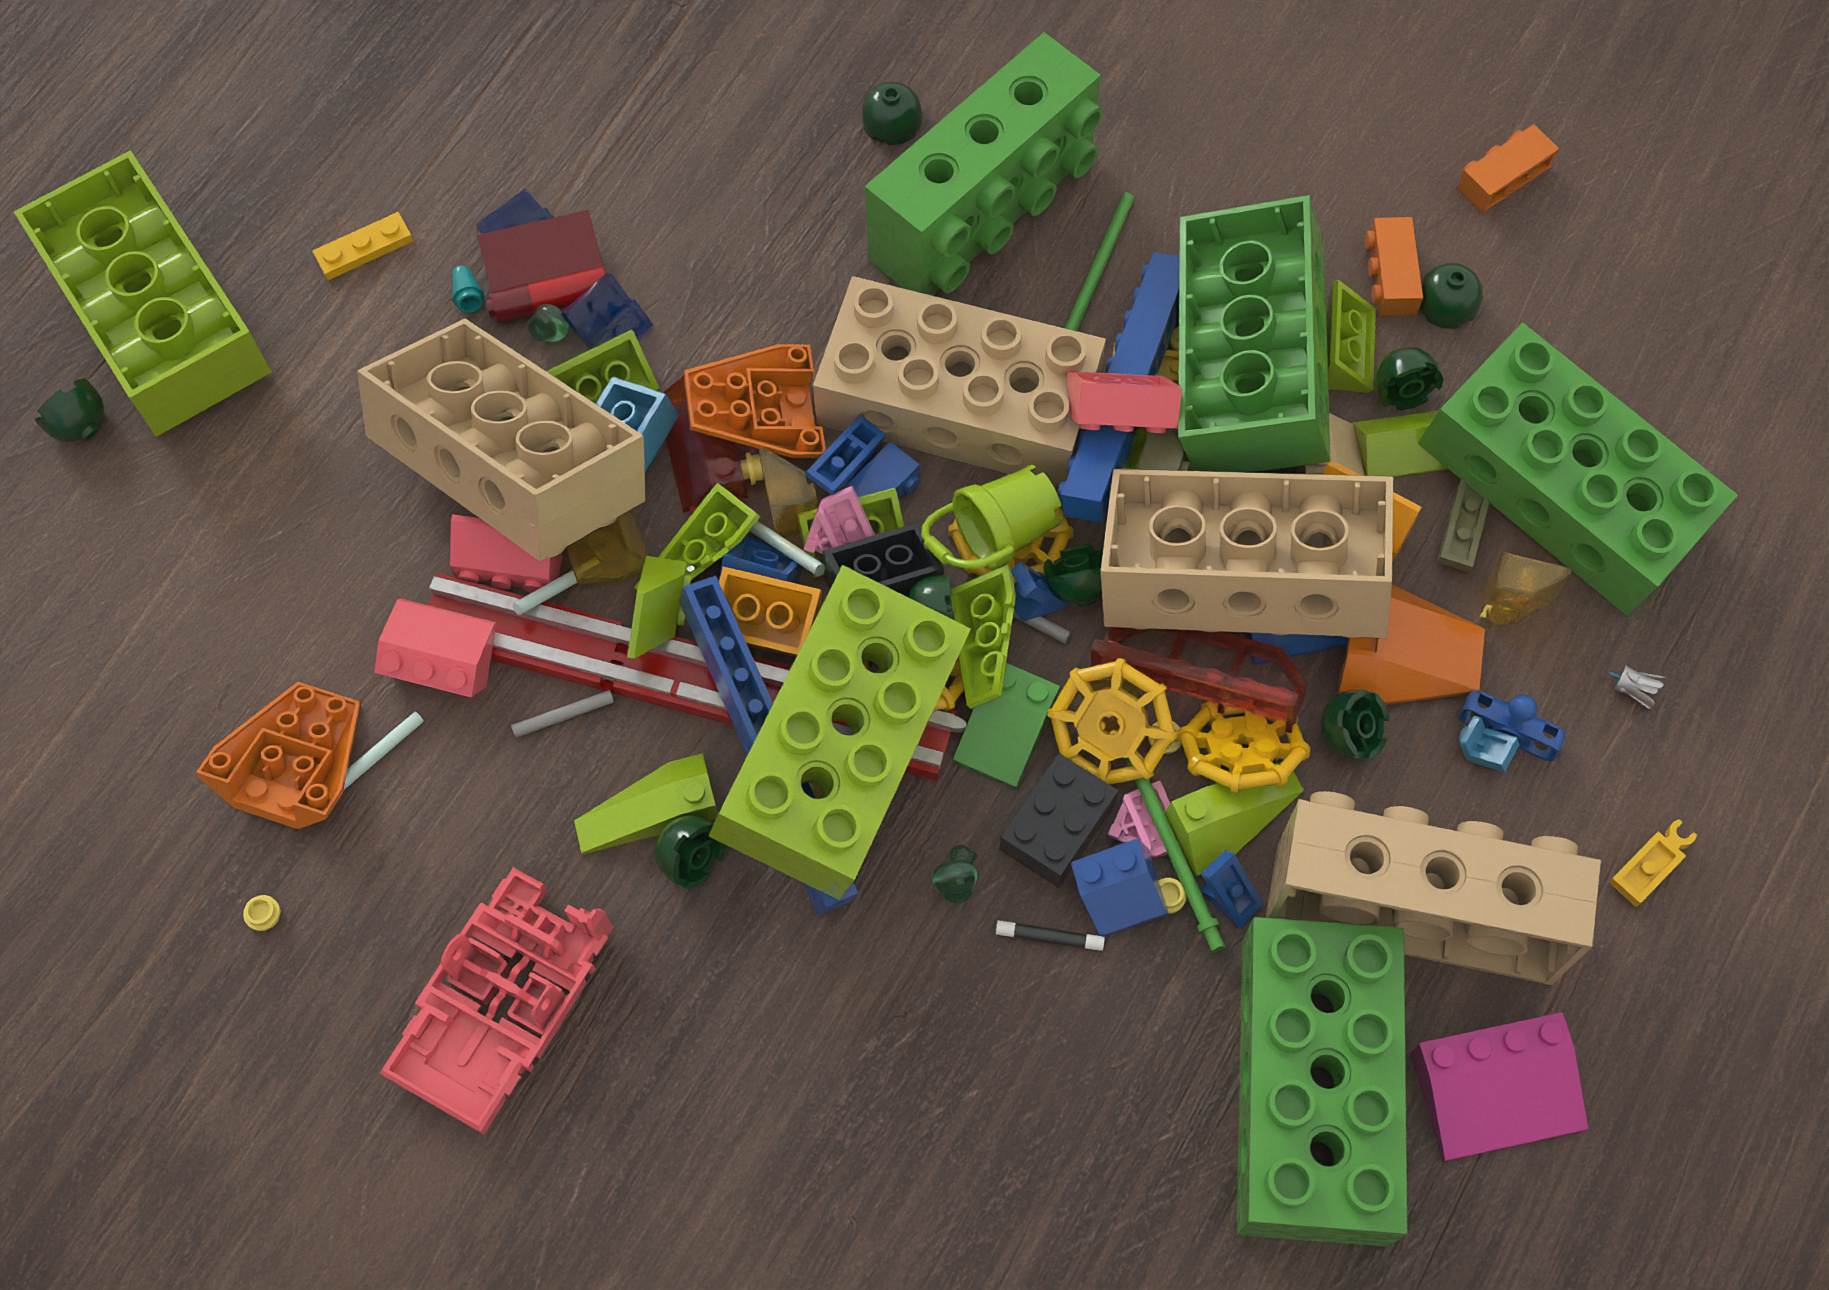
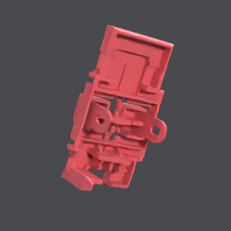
(465, 1058)

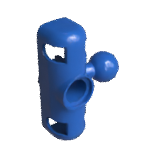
(1516, 719)

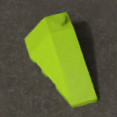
(710, 531)
(987, 609)
(649, 805)
(1224, 820)

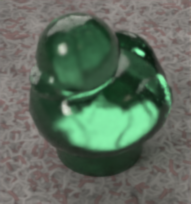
(548, 323)
(957, 875)

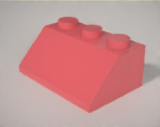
(1123, 401)
(489, 557)
(436, 648)

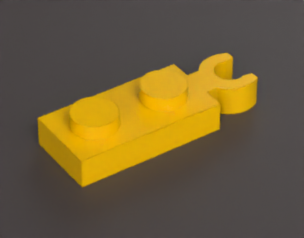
(1651, 864)

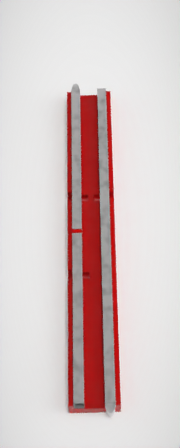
(595, 655)

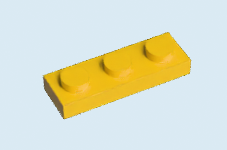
(363, 246)

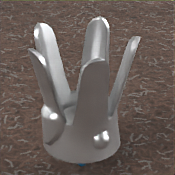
(1632, 682)

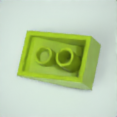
(657, 604)

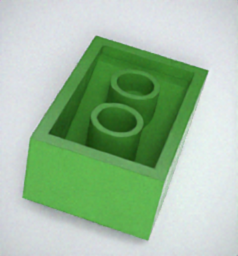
(1008, 728)

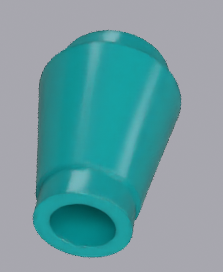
(466, 290)

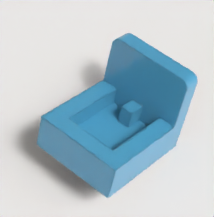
(1487, 746)

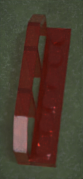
(1211, 683)

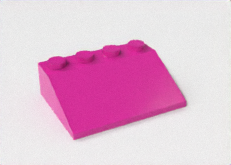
(1501, 1086)

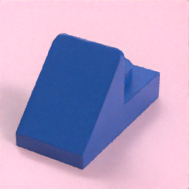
(1033, 594)
(1231, 889)

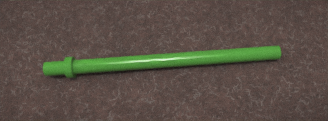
(1100, 262)
(1207, 924)

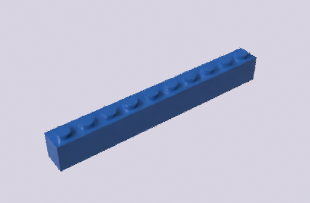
(1137, 352)
(738, 683)

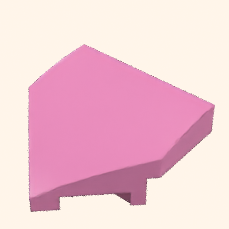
(838, 522)
(1135, 821)

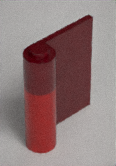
(540, 264)

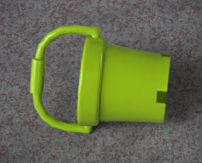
(998, 518)

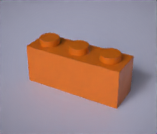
(1507, 168)
(1394, 266)

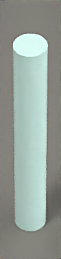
(788, 548)
(544, 593)
(382, 748)

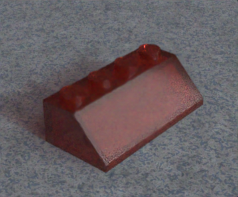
(699, 458)

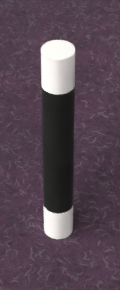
(1050, 935)

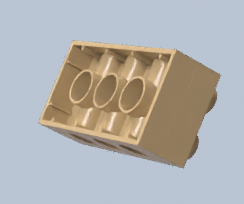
(954, 379)
(503, 438)
(1249, 552)
(1454, 892)

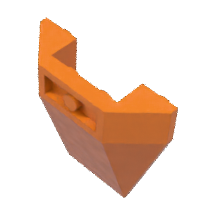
(758, 400)
(1421, 659)
(287, 757)

